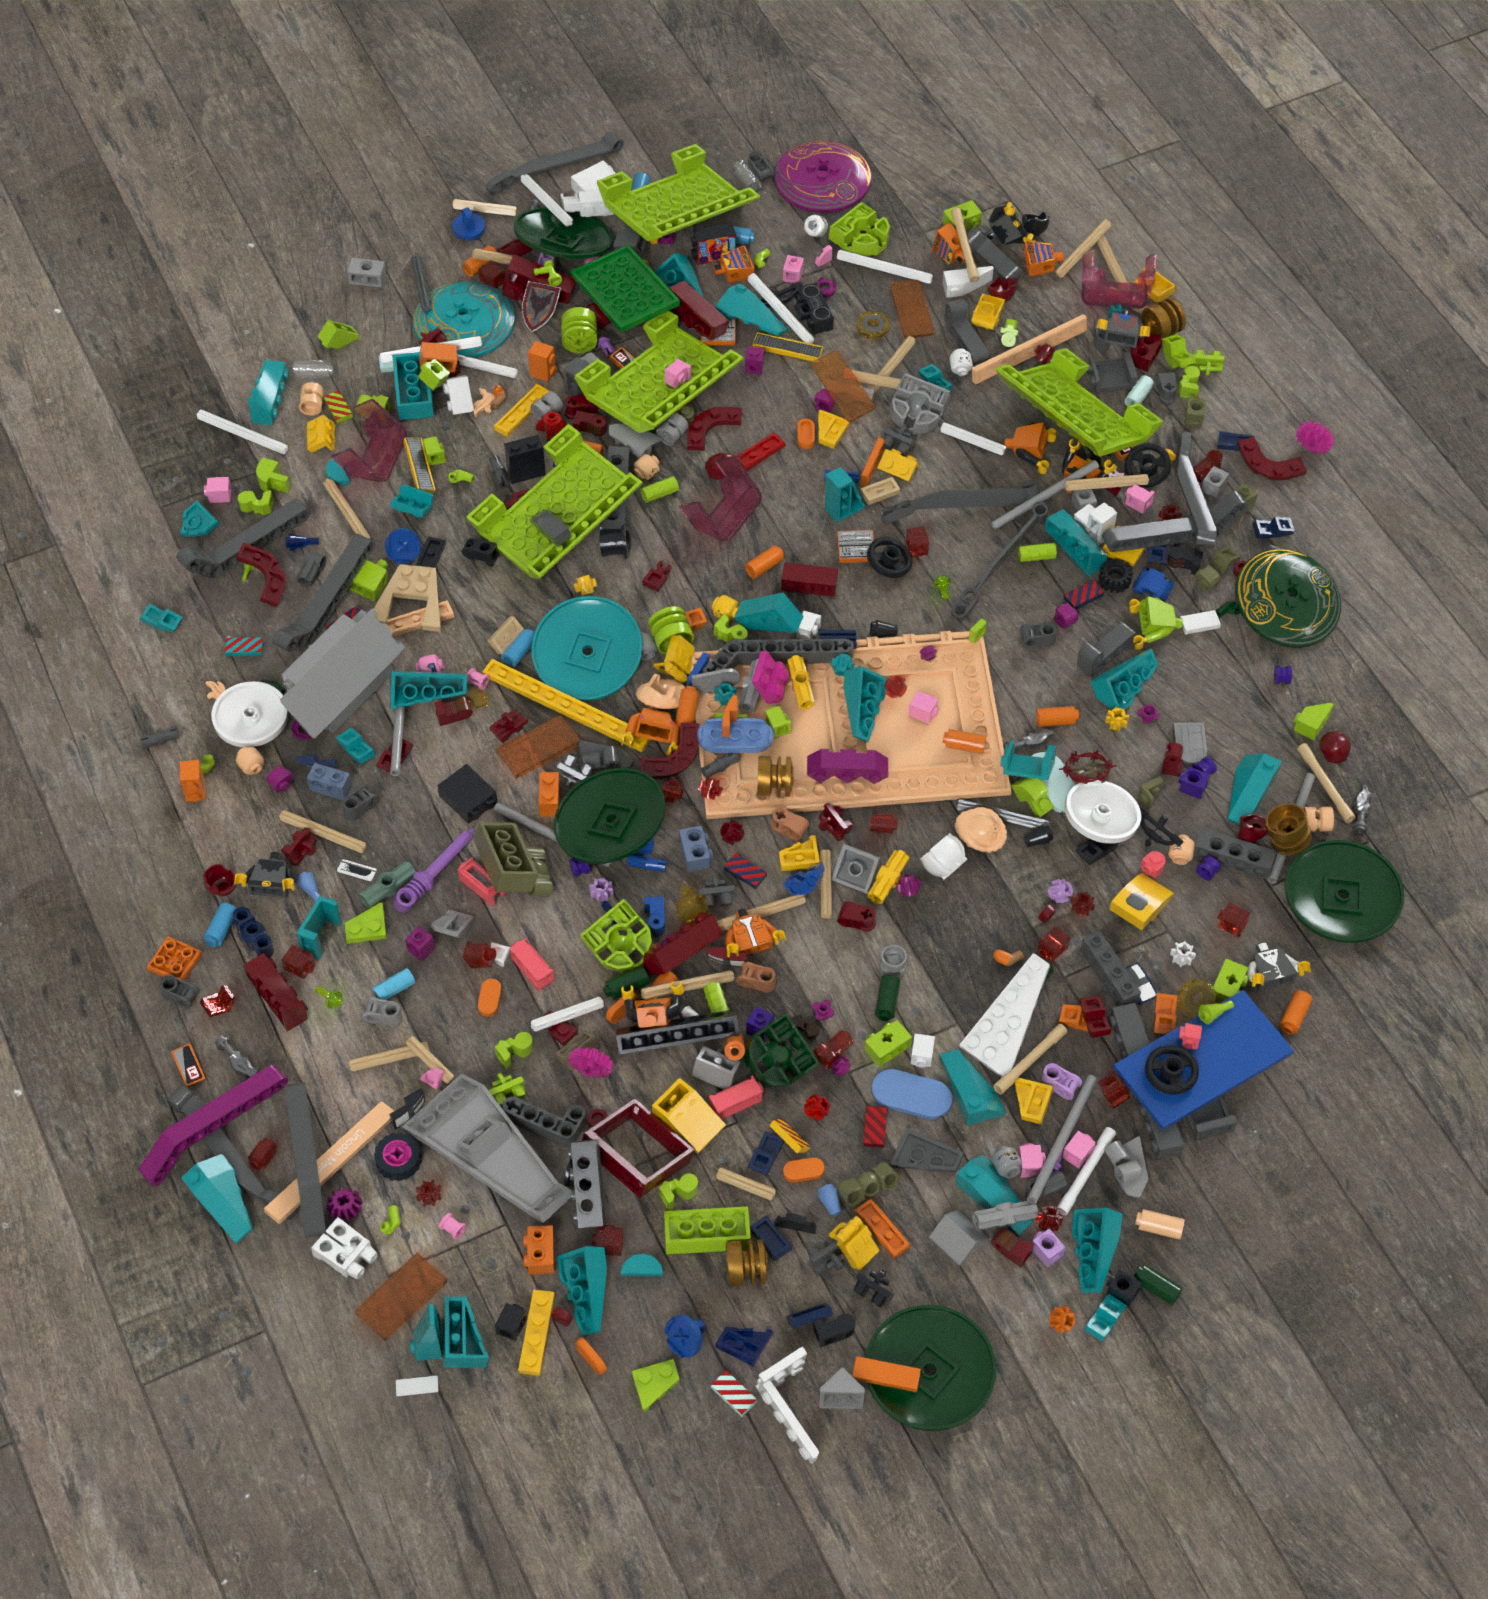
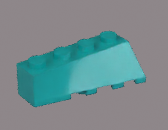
(268, 392)
(1075, 542)
(418, 687)

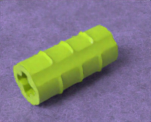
(659, 489)
(1037, 552)
(715, 997)

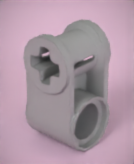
(379, 1010)

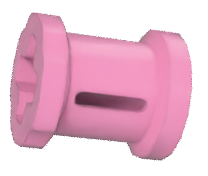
(477, 678)
(452, 1226)

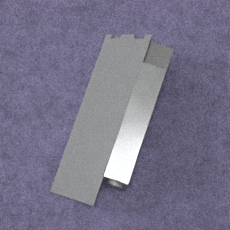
(339, 672)

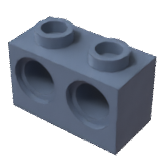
(329, 781)
(695, 848)

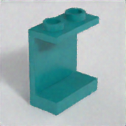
(1028, 765)
(323, 910)

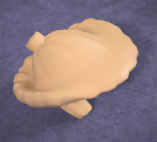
(660, 693)
(981, 829)

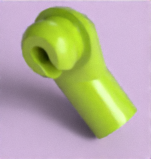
(758, 259)
(393, 1222)

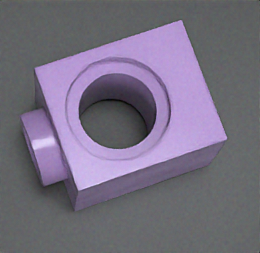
(1051, 1255)

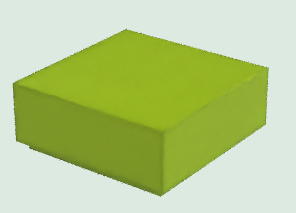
(977, 631)

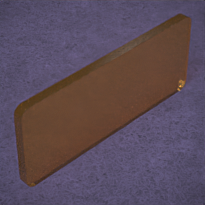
(912, 308)
(842, 386)

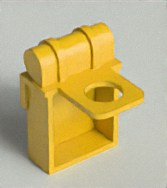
(1161, 289)
(988, 312)
(677, 659)
(855, 1242)

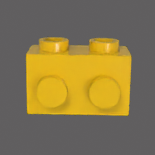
(320, 434)
(898, 465)

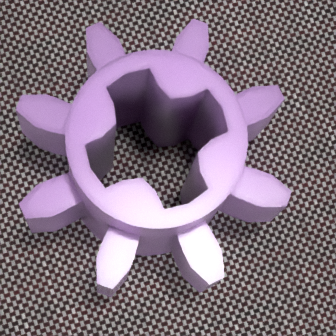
(601, 889)
(1060, 891)

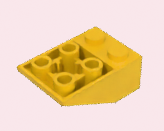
(688, 1115)

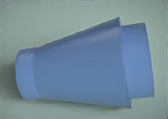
(829, 1197)

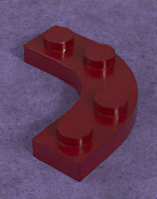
(708, 419)
(1273, 470)
(269, 567)
(679, 760)

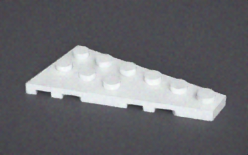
(1002, 1028)

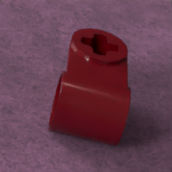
(579, 403)
(856, 915)

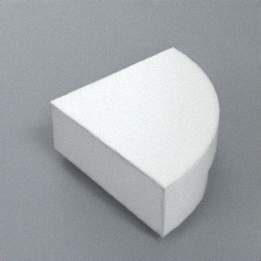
(502, 953)

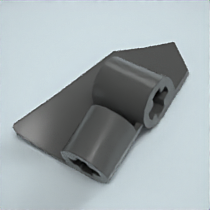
(604, 756)

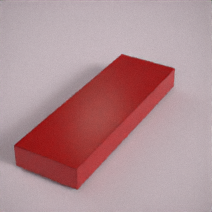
(760, 451)

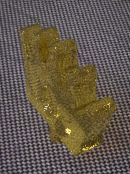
(477, 698)

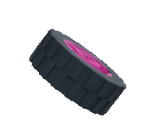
(407, 1162)

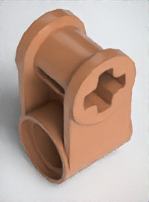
(790, 824)
(754, 975)

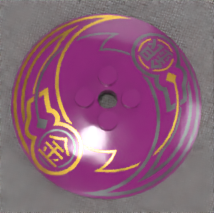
(828, 191)

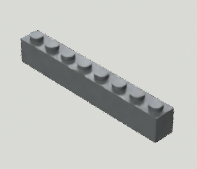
(1132, 1037)

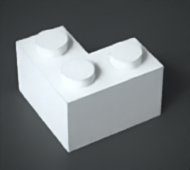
(459, 394)
(1096, 520)

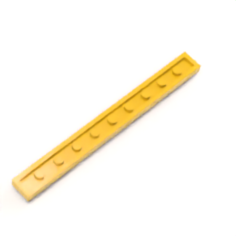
(561, 703)

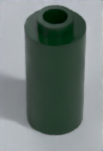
(636, 977)
(887, 997)
(1158, 1284)

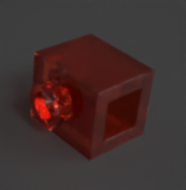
(492, 274)
(610, 1238)

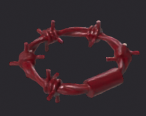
(1084, 779)

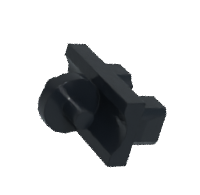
(881, 1294)

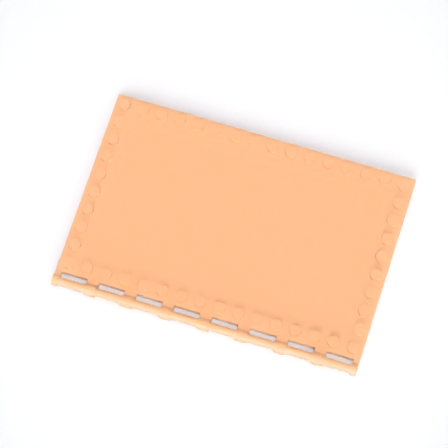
(917, 759)

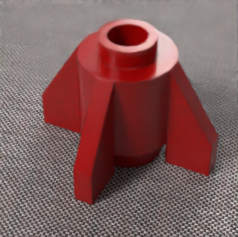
(550, 424)

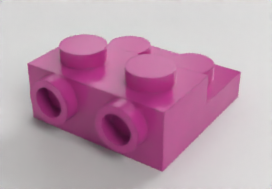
(770, 678)

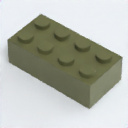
(505, 857)

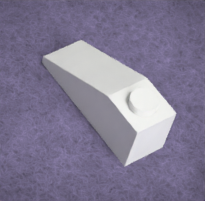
(957, 282)

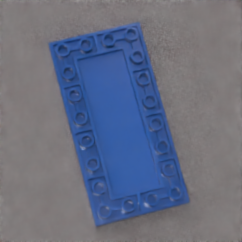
(1228, 1054)

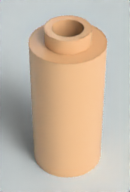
(1160, 1224)

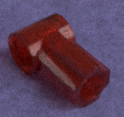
(1213, 458)
(830, 1051)

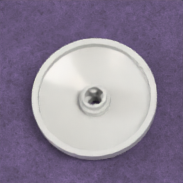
(249, 714)
(1102, 812)

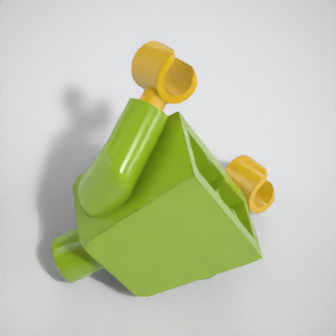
(1156, 620)

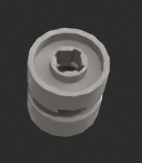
(547, 403)
(672, 429)
(893, 961)

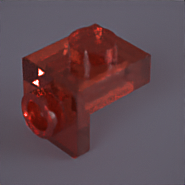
(218, 1003)

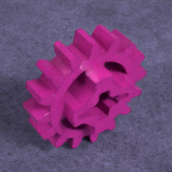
(1315, 437)
(590, 1062)

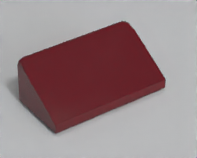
(515, 247)

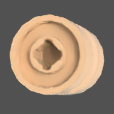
(311, 399)
(1320, 819)

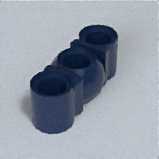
(250, 925)

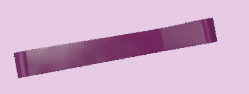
(207, 1120)

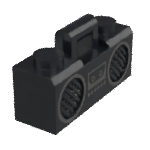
(816, 309)

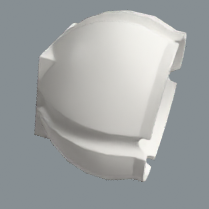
(944, 857)

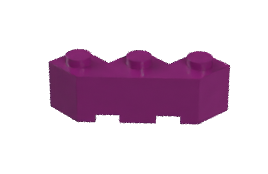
(847, 765)

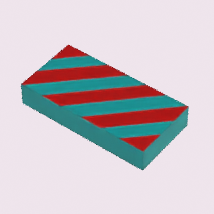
(244, 646)

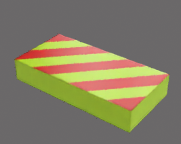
(337, 407)

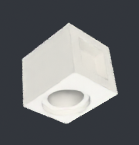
(922, 1050)

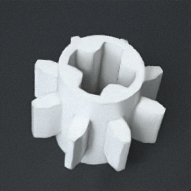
(1182, 953)

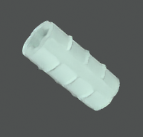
(1139, 391)

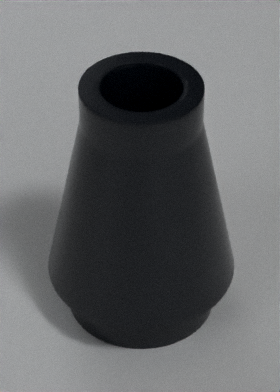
(882, 629)
(1038, 837)

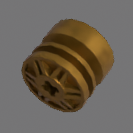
(1164, 318)
(774, 776)
(1288, 829)
(746, 1263)

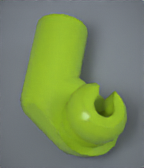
(460, 475)
(208, 763)

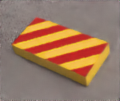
(789, 1136)

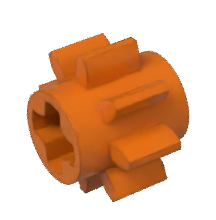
(1062, 1319)

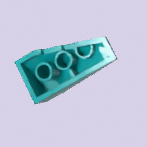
(745, 305)
(863, 696)
(1251, 784)
(973, 1093)

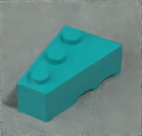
(841, 495)
(769, 614)
(460, 1336)

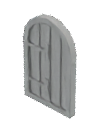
(709, 681)
(1192, 739)

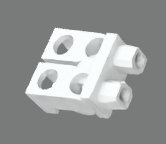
(344, 1249)

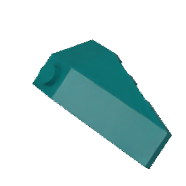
(678, 269)
(1125, 680)
(988, 1188)
(217, 1190)
(1096, 1240)
(585, 1280)
(427, 1336)

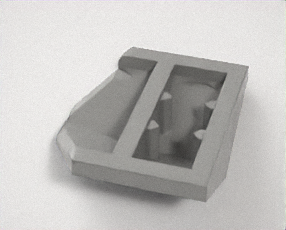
(453, 924)

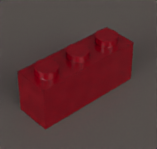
(809, 579)

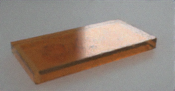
(538, 746)
(401, 1296)

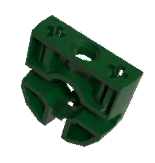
(779, 1052)

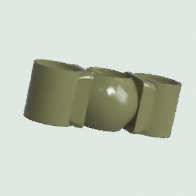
(543, 884)
(868, 1184)

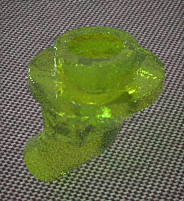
(942, 583)
(333, 998)

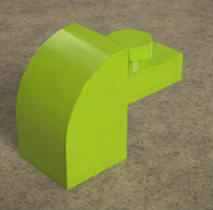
(1176, 352)
(270, 476)
(1035, 793)

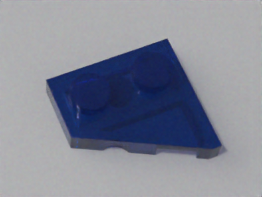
(743, 1343)

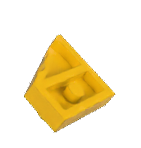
(831, 428)
(799, 855)
(1033, 1099)

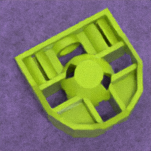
(859, 219)
(614, 941)

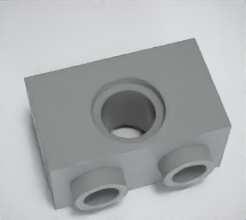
(366, 272)

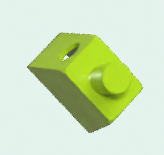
(371, 580)

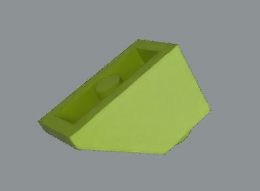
(337, 334)
(1312, 719)

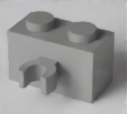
(715, 1068)

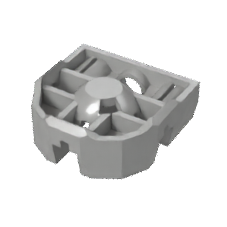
(909, 402)

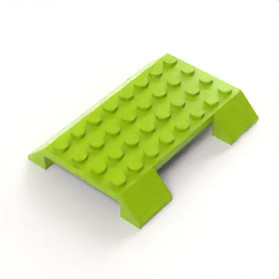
(674, 201)
(638, 389)
(1059, 396)
(576, 491)

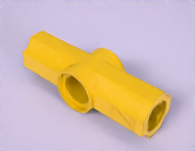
(802, 690)
(888, 877)

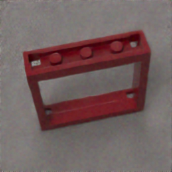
(653, 1126)

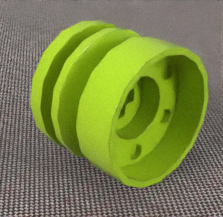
(579, 330)
(668, 623)

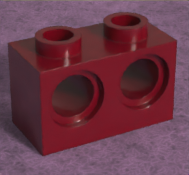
(1146, 351)

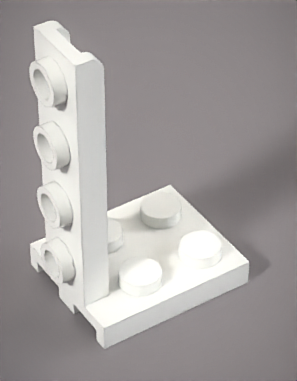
(767, 1386)

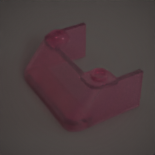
(1102, 293)
(383, 448)
(733, 510)

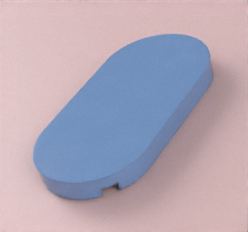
(746, 736)
(912, 1094)

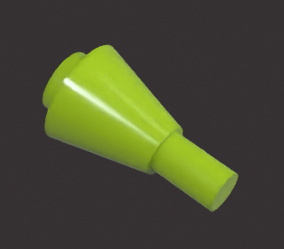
(1210, 1012)

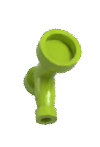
(554, 278)

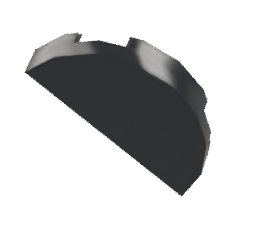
(795, 1222)

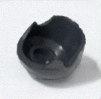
(1035, 224)

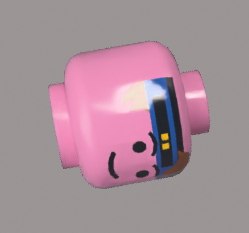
(430, 663)

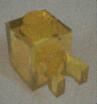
(690, 904)

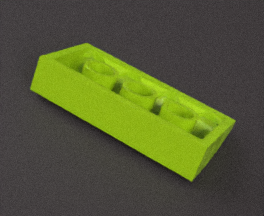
(705, 1229)

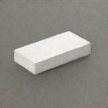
(1200, 622)

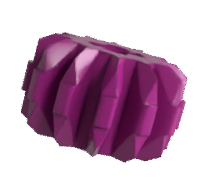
(344, 1204)

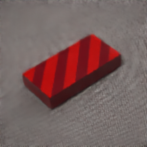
(875, 1126)

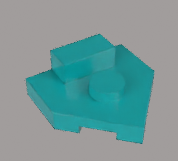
(197, 521)

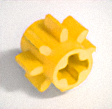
(585, 585)
(1117, 719)

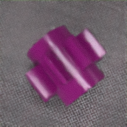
(908, 885)

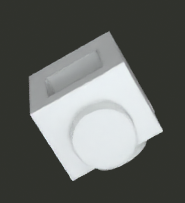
(809, 625)

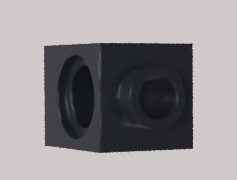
(1132, 1285)
(511, 1321)

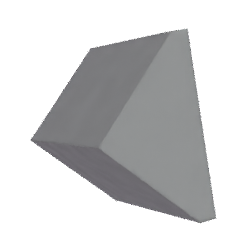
(856, 869)
(958, 1237)
(841, 1392)

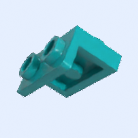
(413, 501)

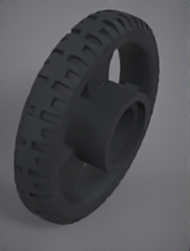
(1163, 460)
(888, 559)
(1173, 1078)

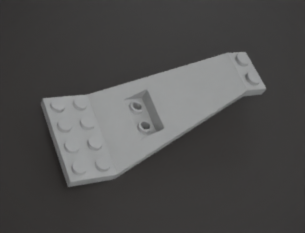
(482, 1140)

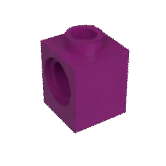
(420, 943)

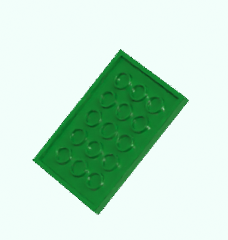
(625, 288)

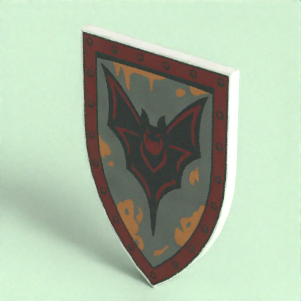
(539, 304)

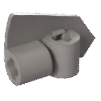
(638, 442)
(1129, 1166)

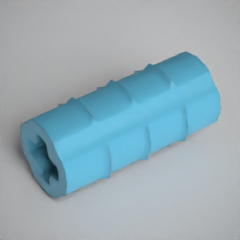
(394, 985)

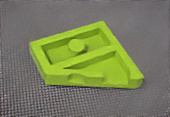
(367, 926)
(654, 1382)

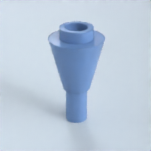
(307, 883)

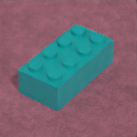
(412, 394)

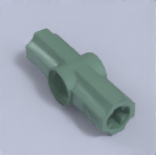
(380, 890)

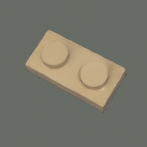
(880, 490)
(505, 635)

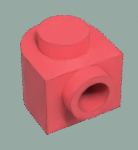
(1153, 864)
(1190, 1036)

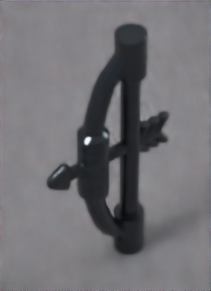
(786, 298)
(1159, 826)

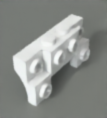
(587, 202)

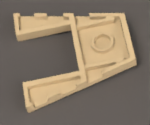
(416, 584)

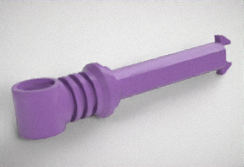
(424, 880)

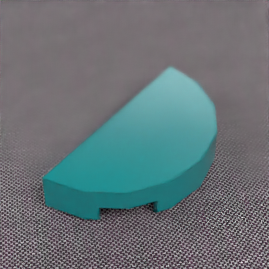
(336, 473)
(642, 1266)

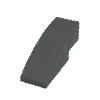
(551, 527)

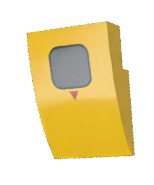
(1141, 901)

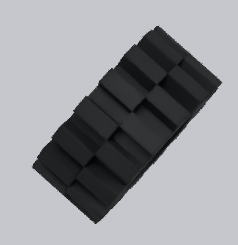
(1118, 568)

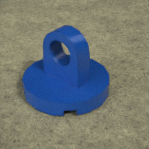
(468, 225)
(402, 546)
(684, 1335)

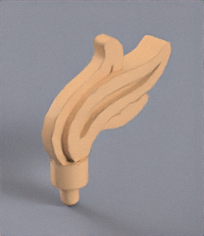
(483, 404)
(217, 690)

